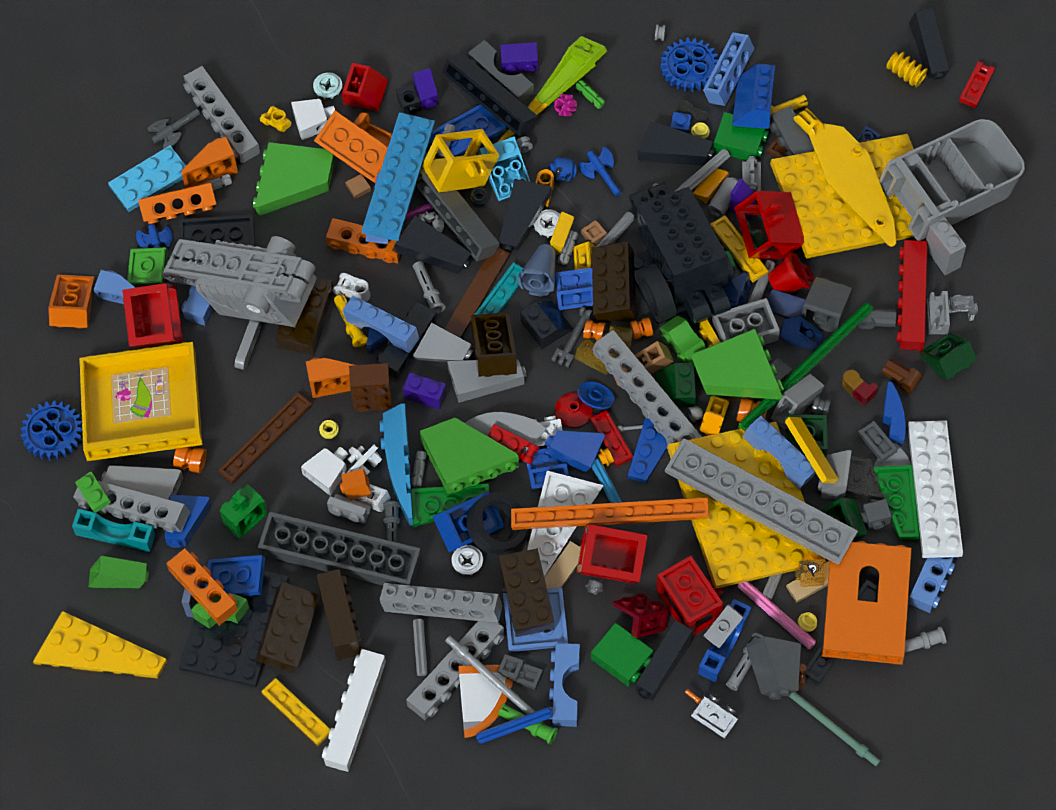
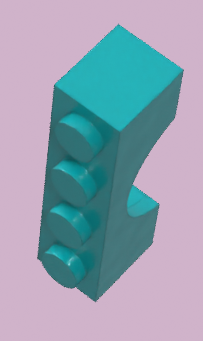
(95, 527)

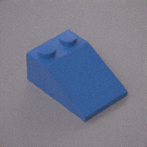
(453, 523)

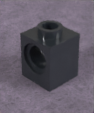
(406, 94)

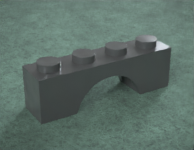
(485, 57)

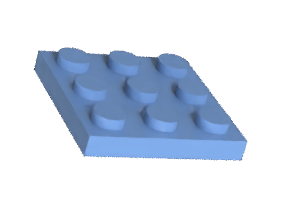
(543, 639)

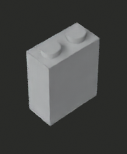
(945, 246)

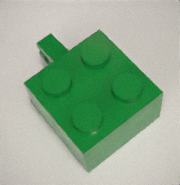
(243, 511)

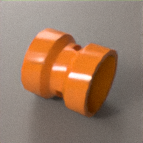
(641, 328)
(594, 330)

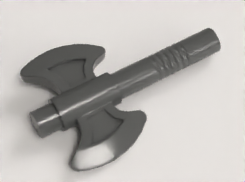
(167, 132)

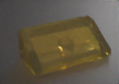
(585, 355)

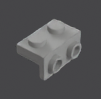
(352, 509)

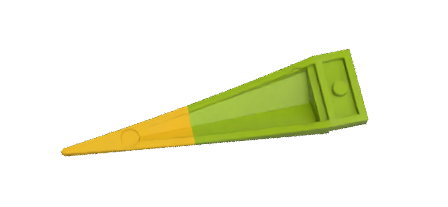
(573, 66)

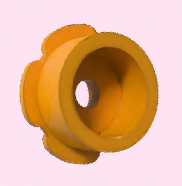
(605, 457)

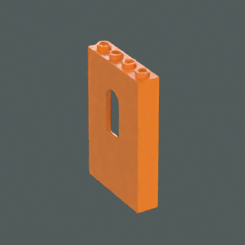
(862, 627)

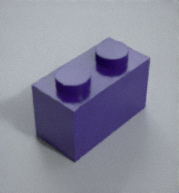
(519, 57)
(424, 391)

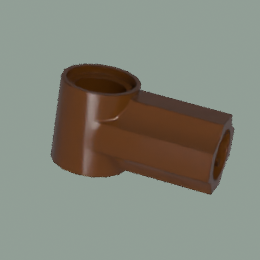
(906, 378)

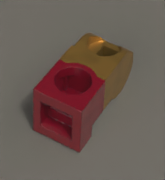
(858, 388)

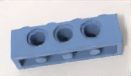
(728, 69)
(924, 599)

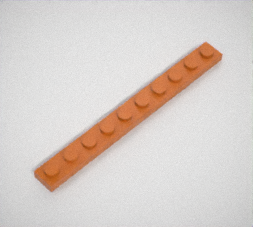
(609, 513)

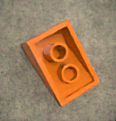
(211, 162)
(71, 301)
(328, 376)

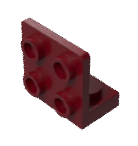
(648, 614)

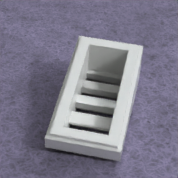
(380, 497)

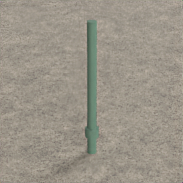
(861, 750)

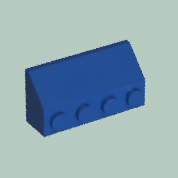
(754, 97)

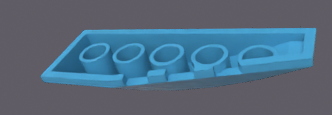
(397, 455)

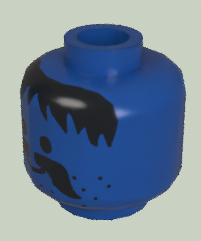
(563, 169)

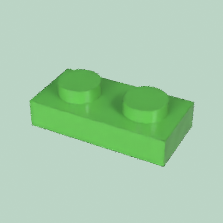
(93, 492)

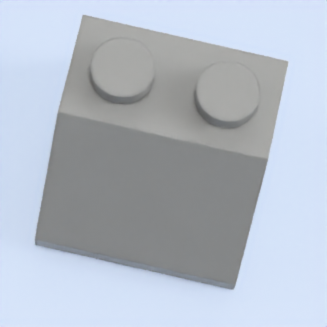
(840, 464)

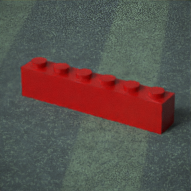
(912, 295)

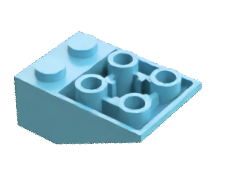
(507, 168)

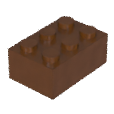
(370, 387)

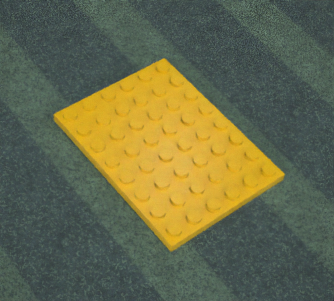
(824, 216)
(731, 542)

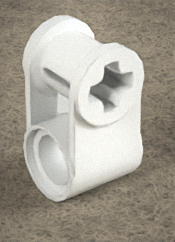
(350, 286)

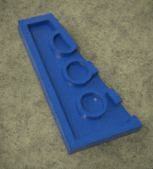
(648, 452)

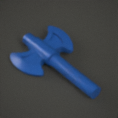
(598, 164)
(154, 238)

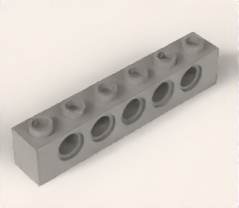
(200, 79)
(124, 497)
(441, 602)
(428, 708)

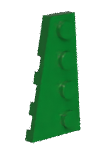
(899, 491)
(434, 500)

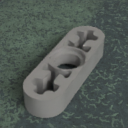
(247, 344)

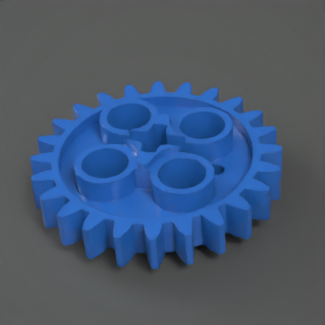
(688, 64)
(38, 441)

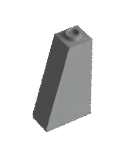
(470, 386)
(151, 481)

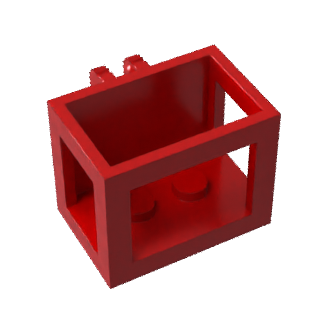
(779, 221)
(152, 315)
(611, 554)
(690, 594)

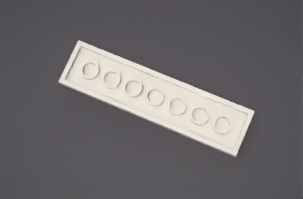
(934, 489)

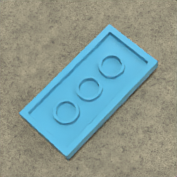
(148, 178)

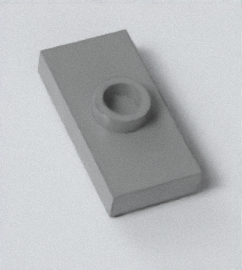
(723, 626)

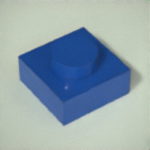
(681, 121)

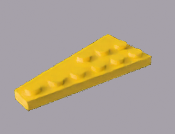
(93, 649)

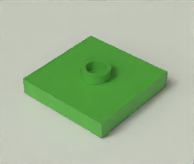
(147, 266)

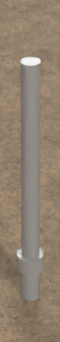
(463, 651)

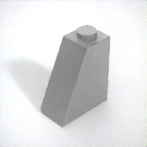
(442, 346)
(797, 399)

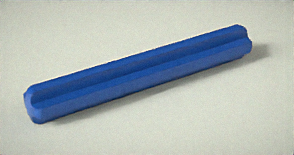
(514, 725)

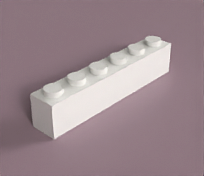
(354, 711)

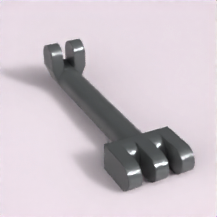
(565, 354)

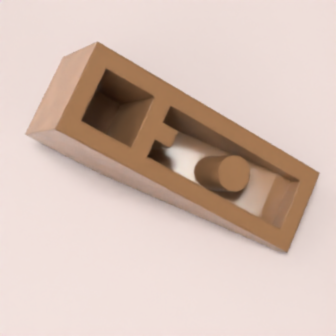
(653, 358)

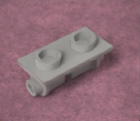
(752, 173)

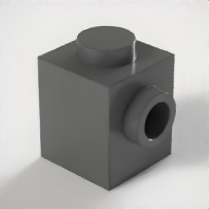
(876, 514)

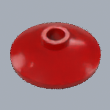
(572, 417)

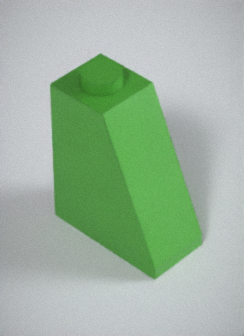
(117, 573)

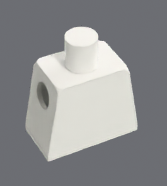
(310, 116)
(326, 469)

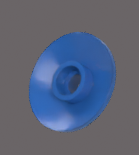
(595, 395)

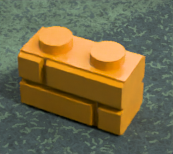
(714, 415)

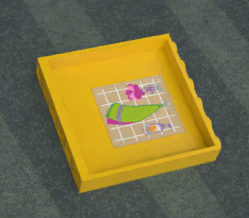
(140, 401)

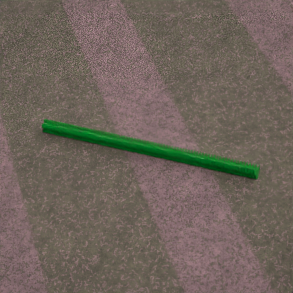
(808, 363)

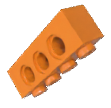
(204, 190)
(340, 229)
(220, 610)

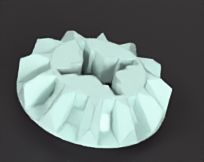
(322, 81)

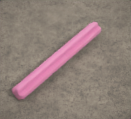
(777, 614)

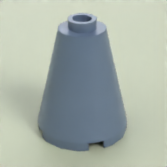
(539, 272)

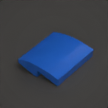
(574, 288)
(541, 464)

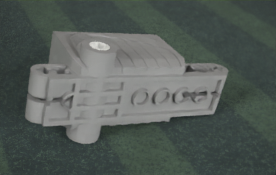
(245, 279)

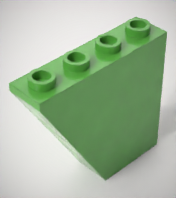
(292, 176)
(738, 368)
(465, 455)

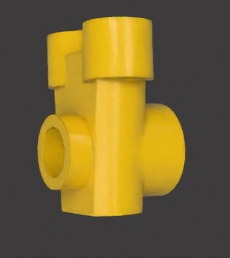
(276, 118)

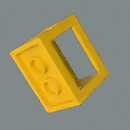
(460, 171)

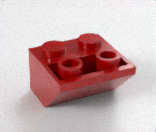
(364, 88)

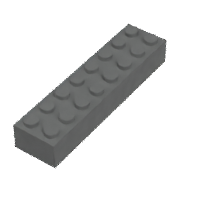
(335, 548)

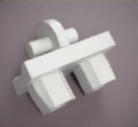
(371, 456)

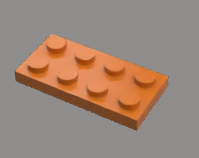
(352, 145)

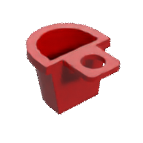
(790, 275)

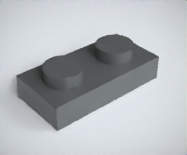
(877, 441)

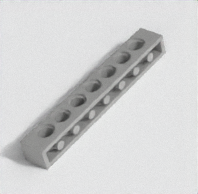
(649, 388)

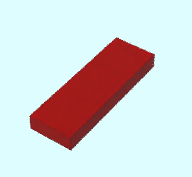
(613, 439)

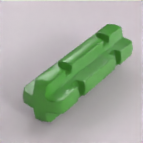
(590, 94)

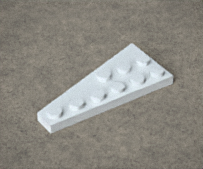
(559, 491)

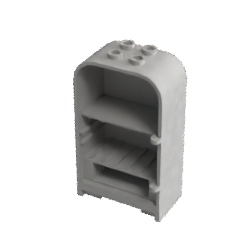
(954, 175)

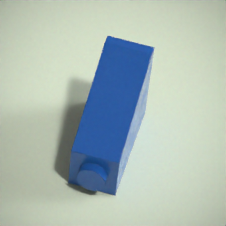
(574, 448)
(198, 508)

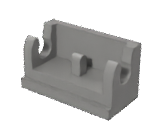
(938, 313)

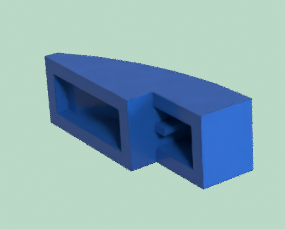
(894, 415)

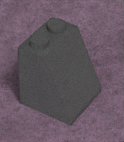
(826, 304)
(775, 666)

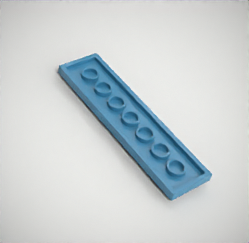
(398, 177)

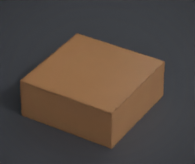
(358, 186)
(593, 232)

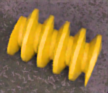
(906, 69)

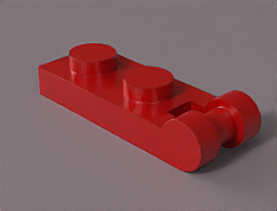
(976, 84)
(513, 443)

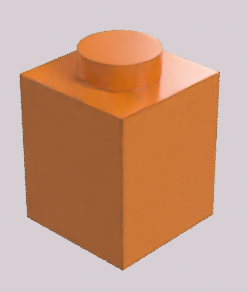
(355, 484)

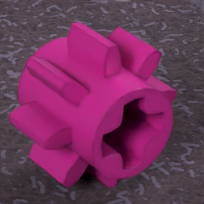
(565, 105)

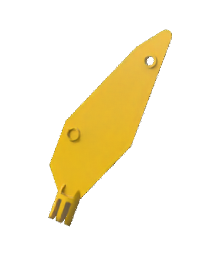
(850, 173)

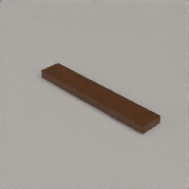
(476, 293)
(265, 438)

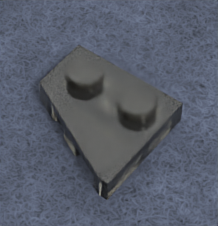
(862, 479)

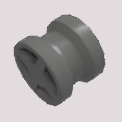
(821, 406)

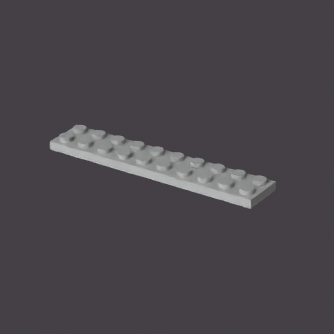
(761, 501)

